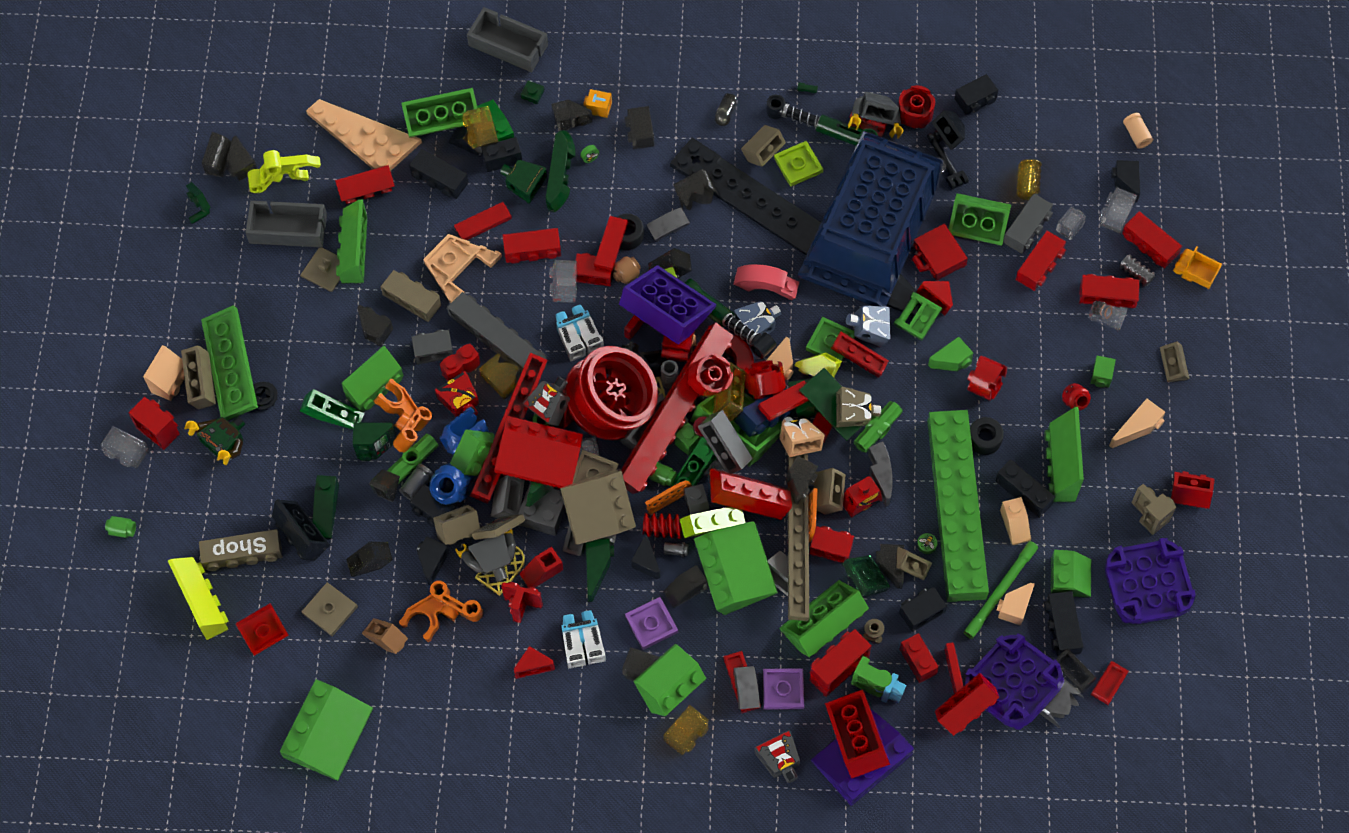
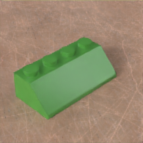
(438, 112)
(352, 243)
(827, 617)

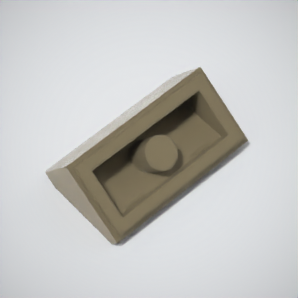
(1174, 362)
(912, 563)

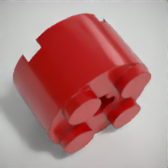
(916, 106)
(710, 375)
(986, 378)
(765, 379)

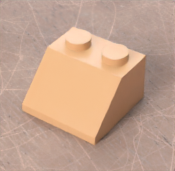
(165, 374)

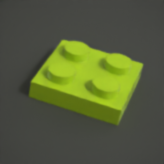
(798, 163)

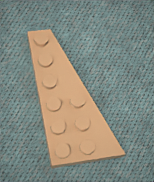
(366, 138)

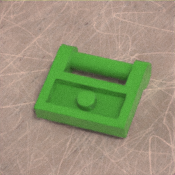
(922, 320)

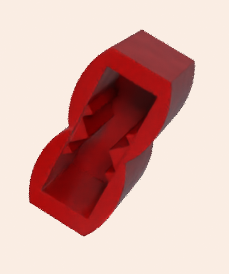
(465, 359)

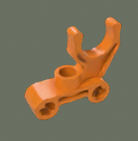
(410, 415)
(441, 604)

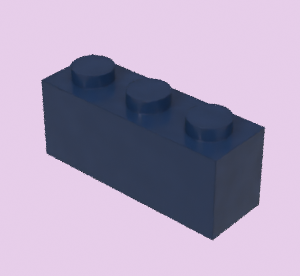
(753, 421)

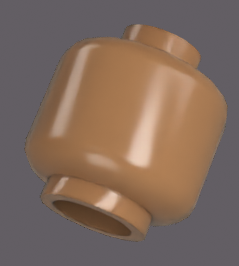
(626, 270)

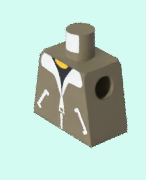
(855, 408)

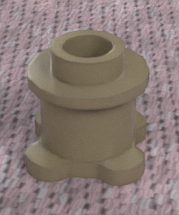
(871, 634)

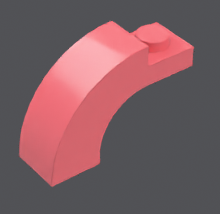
(766, 277)

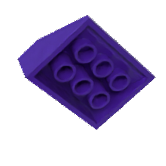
(666, 304)
(833, 767)

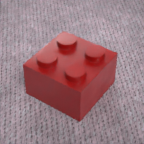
(154, 422)

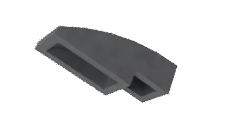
(881, 470)

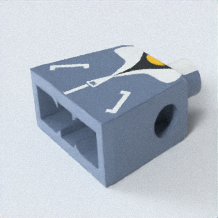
(758, 317)
(871, 324)

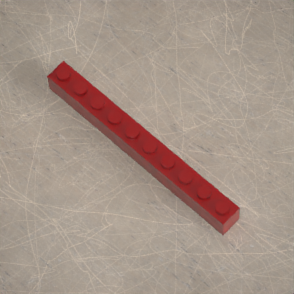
(670, 414)

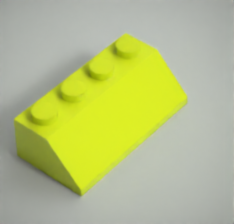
(199, 597)

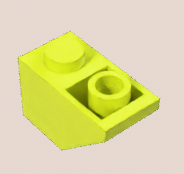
(816, 363)

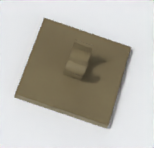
(322, 269)

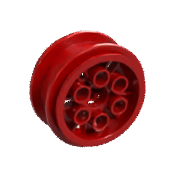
(625, 373)

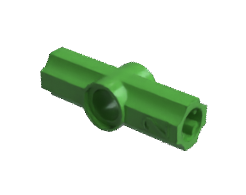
(878, 427)
(420, 450)

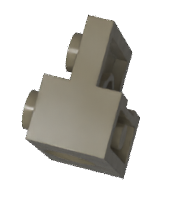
(1155, 510)

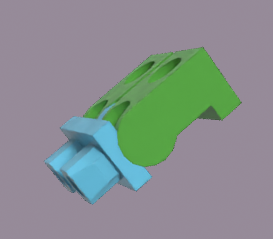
(877, 682)

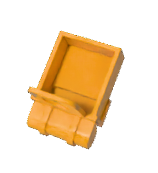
(1197, 267)

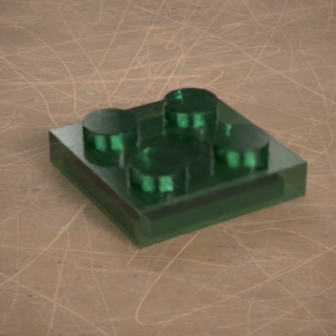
(866, 575)

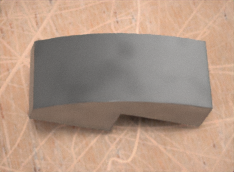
(668, 223)
(746, 687)

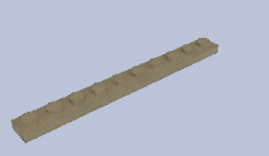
(798, 557)

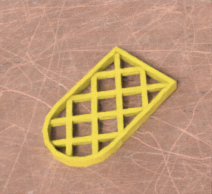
(478, 577)

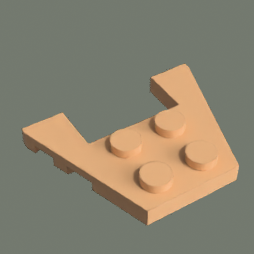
(451, 258)

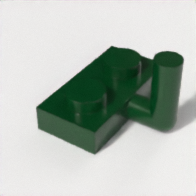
(198, 198)

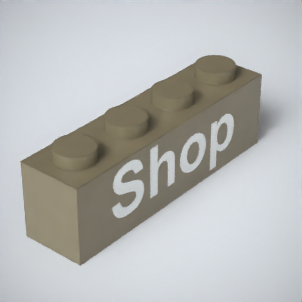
(240, 550)

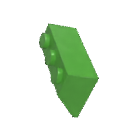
(979, 219)
(370, 379)
(669, 680)

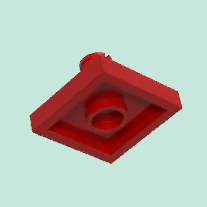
(262, 629)

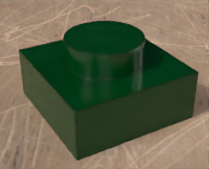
(532, 92)

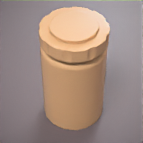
(1138, 130)

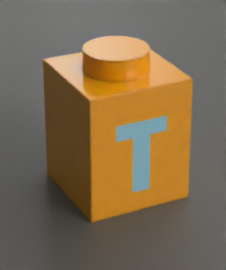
(598, 103)

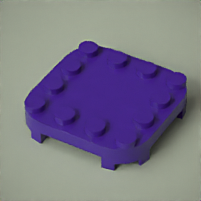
(1149, 582)
(1022, 677)

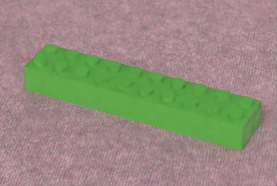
(957, 506)

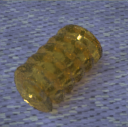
(1028, 178)

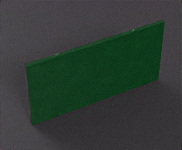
(823, 396)

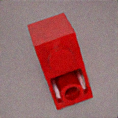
(542, 568)

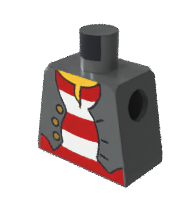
(549, 401)
(779, 756)

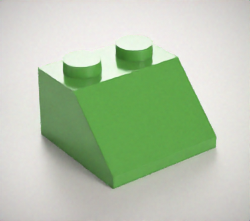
(472, 451)
(1070, 573)

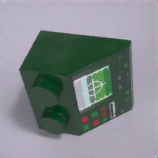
(372, 439)

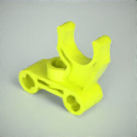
(276, 166)

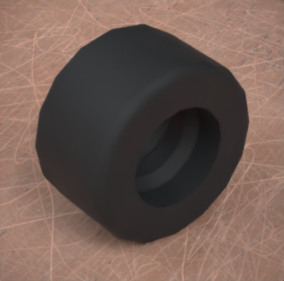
(634, 240)
(990, 425)

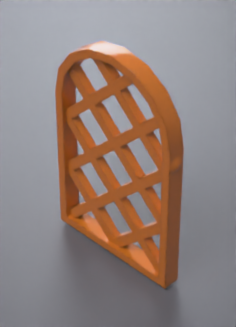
(680, 486)
(812, 507)

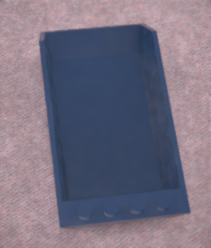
(872, 220)

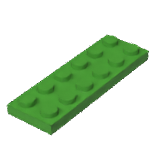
(229, 363)

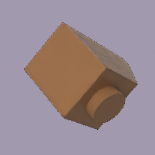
(385, 635)

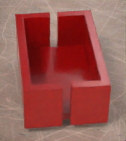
(839, 662)

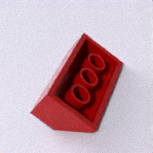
(749, 494)

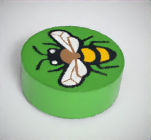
(589, 153)
(927, 543)

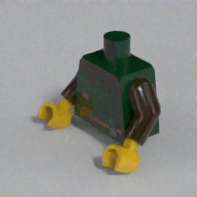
(219, 437)

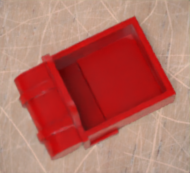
(677, 352)

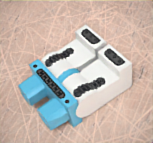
(578, 327)
(580, 634)

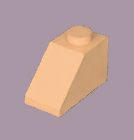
(784, 355)
(1016, 520)
(1015, 604)

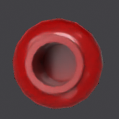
(1076, 396)

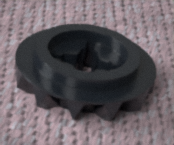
(270, 391)

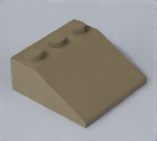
(598, 506)

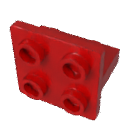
(520, 598)

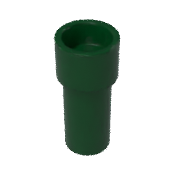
(807, 88)

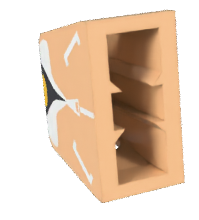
(800, 437)

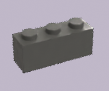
(1028, 224)
(725, 442)

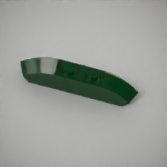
(561, 162)

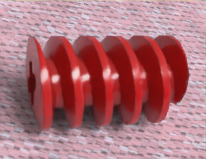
(662, 525)

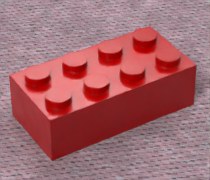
(857, 734)

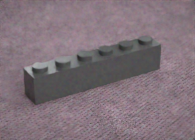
(491, 331)

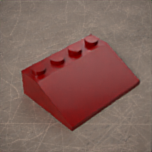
(538, 452)

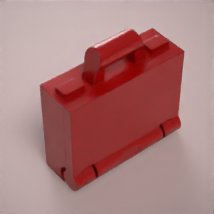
(939, 253)

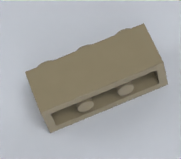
(411, 295)
(198, 377)

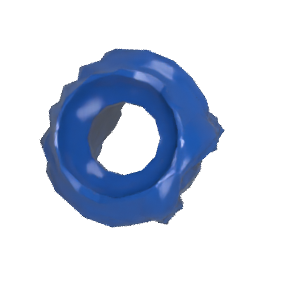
(454, 431)
(439, 480)

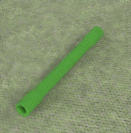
(977, 622)

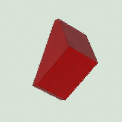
(938, 293)
(533, 663)

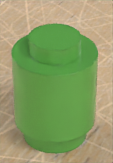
(663, 475)
(120, 527)

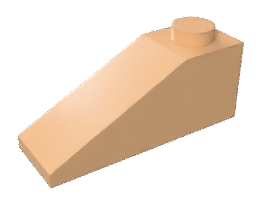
(1141, 423)

